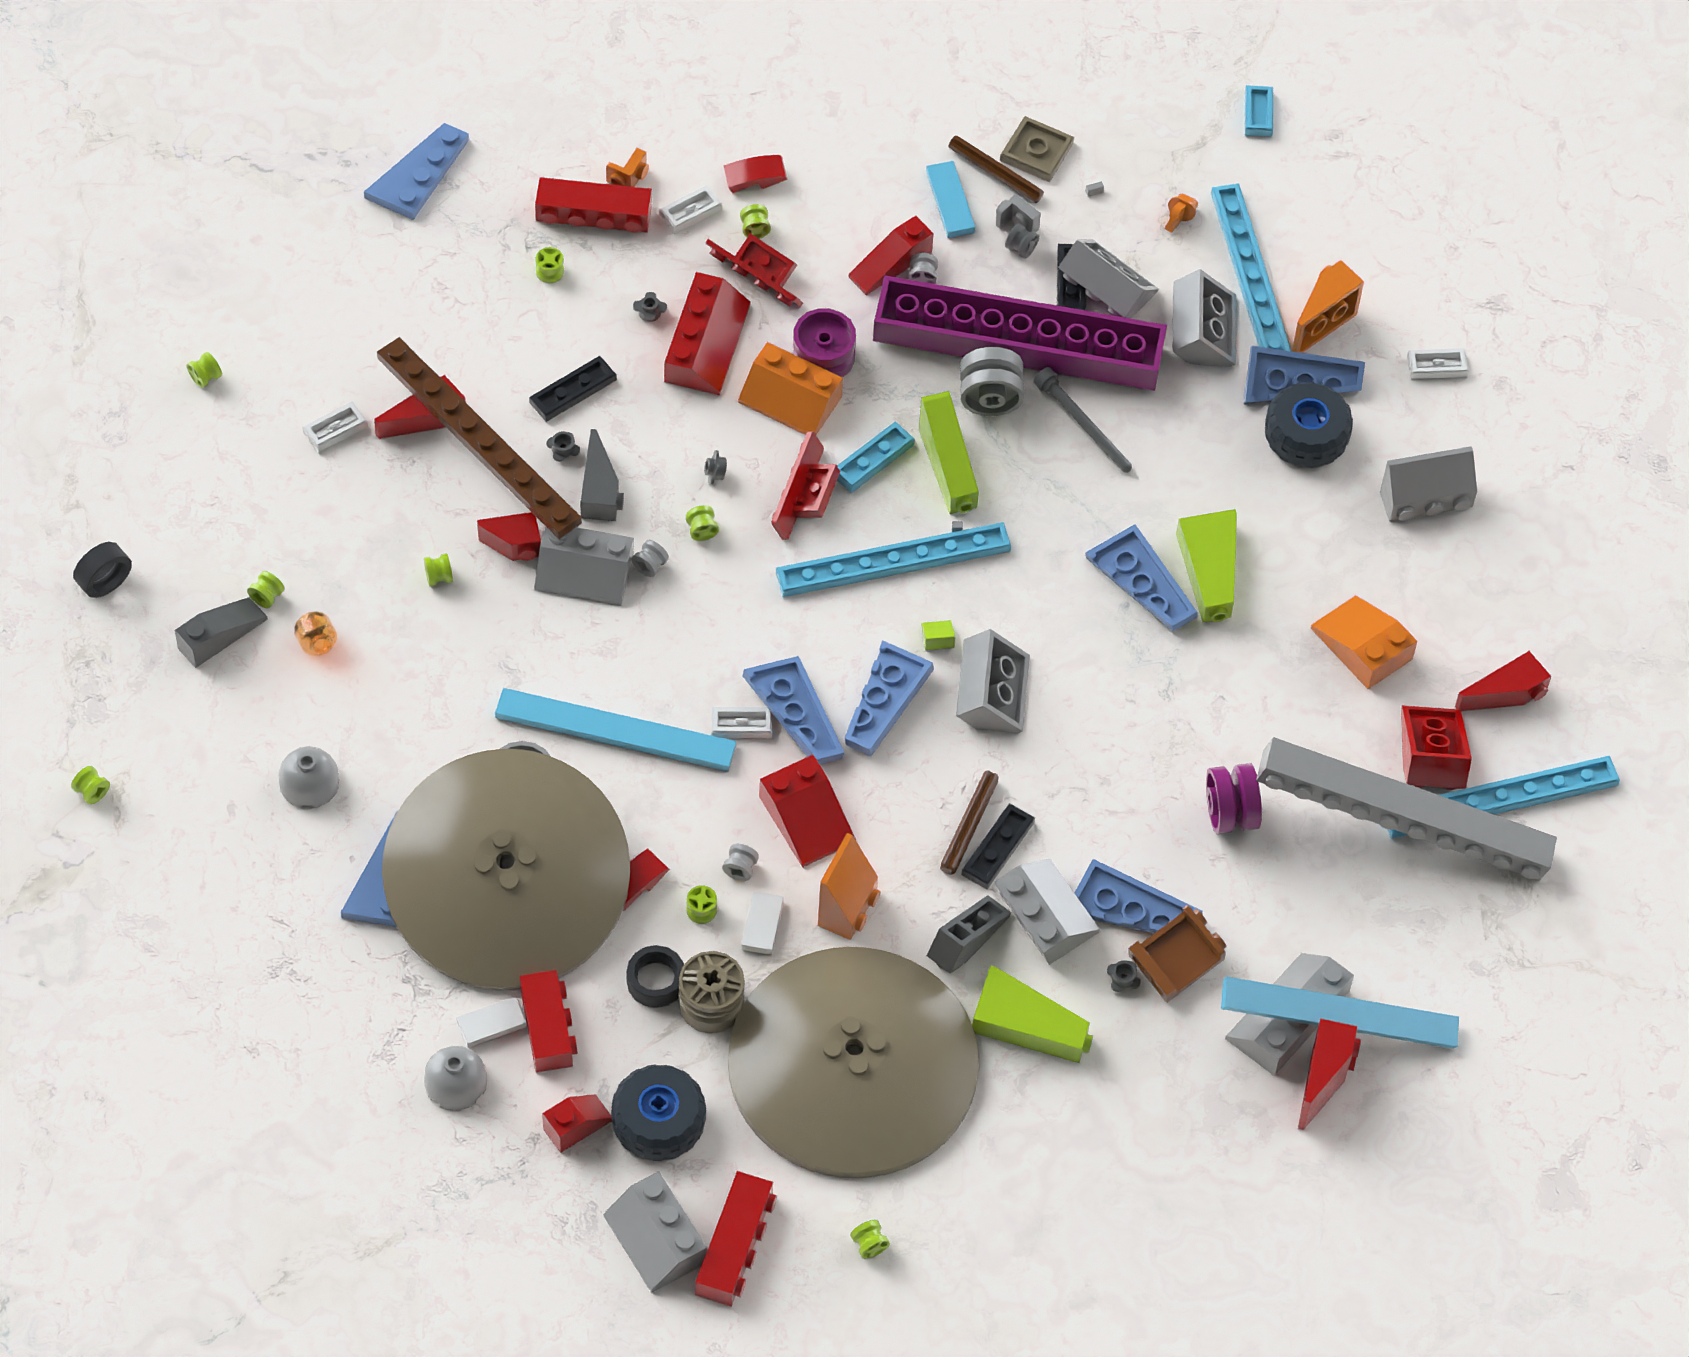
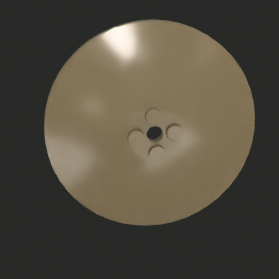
(516, 921)
(844, 1109)

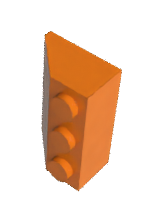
(791, 390)

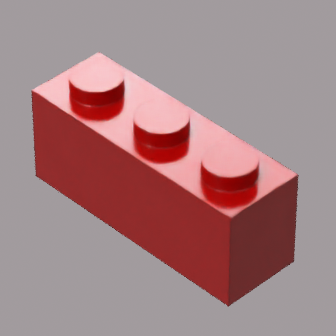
(547, 1020)

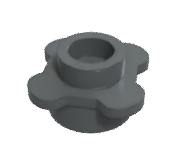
(650, 313)
(563, 439)
(715, 467)
(1126, 968)

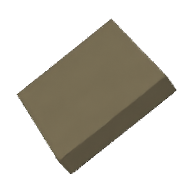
(1037, 148)

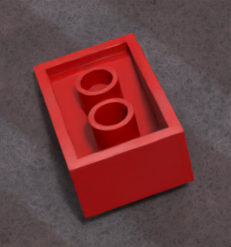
(1434, 747)
(805, 809)
(1331, 1058)

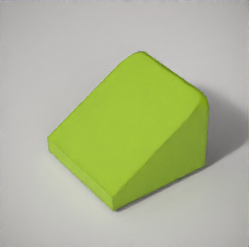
(938, 635)

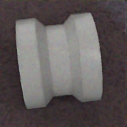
(923, 268)
(650, 558)
(740, 862)

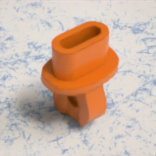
(1181, 209)

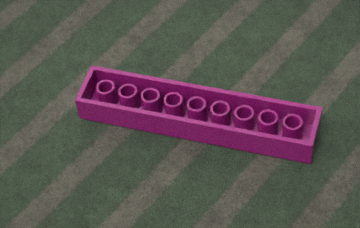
(1040, 333)

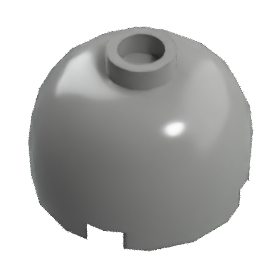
(308, 777)
(455, 1078)

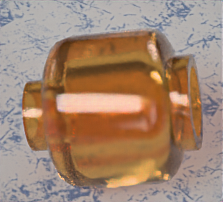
(315, 633)

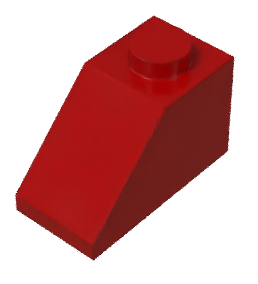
(511, 535)
(574, 1120)

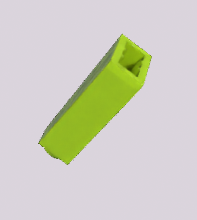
(948, 452)
(1209, 557)
(1029, 1019)

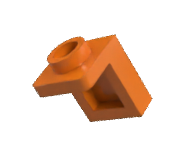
(633, 171)

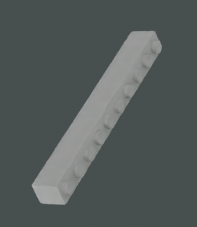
(1406, 809)

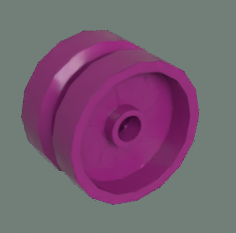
(826, 340)
(1233, 798)

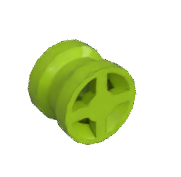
(755, 221)
(551, 258)
(204, 369)
(702, 523)
(438, 569)
(265, 589)
(90, 785)
(700, 897)
(870, 1239)

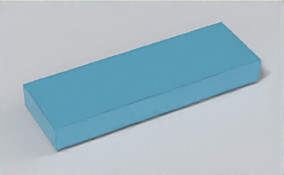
(950, 199)
(874, 456)

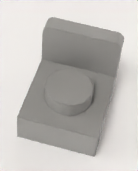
(1019, 212)

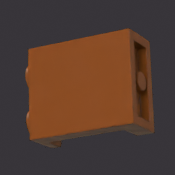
(1178, 953)

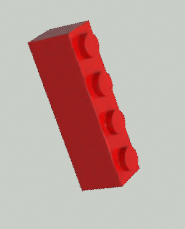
(593, 205)
(734, 1239)

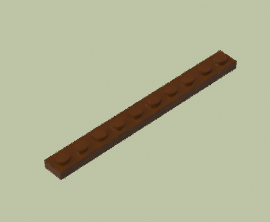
(479, 438)

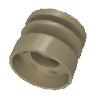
(711, 991)

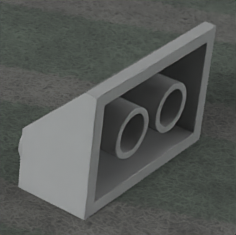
(1106, 278)
(1204, 320)
(1429, 484)
(585, 565)
(992, 683)
(1046, 908)
(655, 1232)

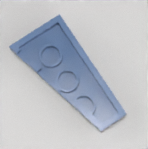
(417, 174)
(1277, 369)
(1141, 573)
(890, 689)
(795, 704)
(368, 898)
(1125, 901)

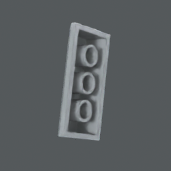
(1274, 1040)

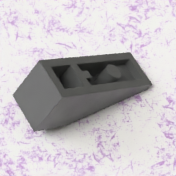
(600, 485)
(217, 629)
(967, 933)

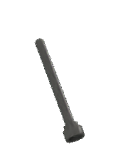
(1048, 381)

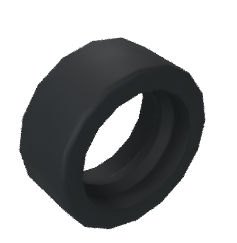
(102, 569)
(651, 955)

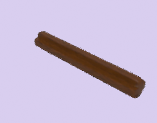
(996, 169)
(969, 822)

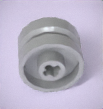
(991, 381)

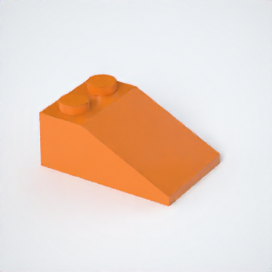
(1330, 305)
(1366, 640)
(847, 890)

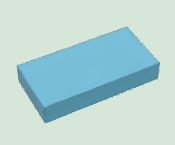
(1258, 111)

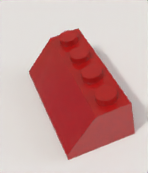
(706, 335)

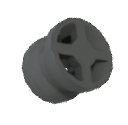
(1022, 240)

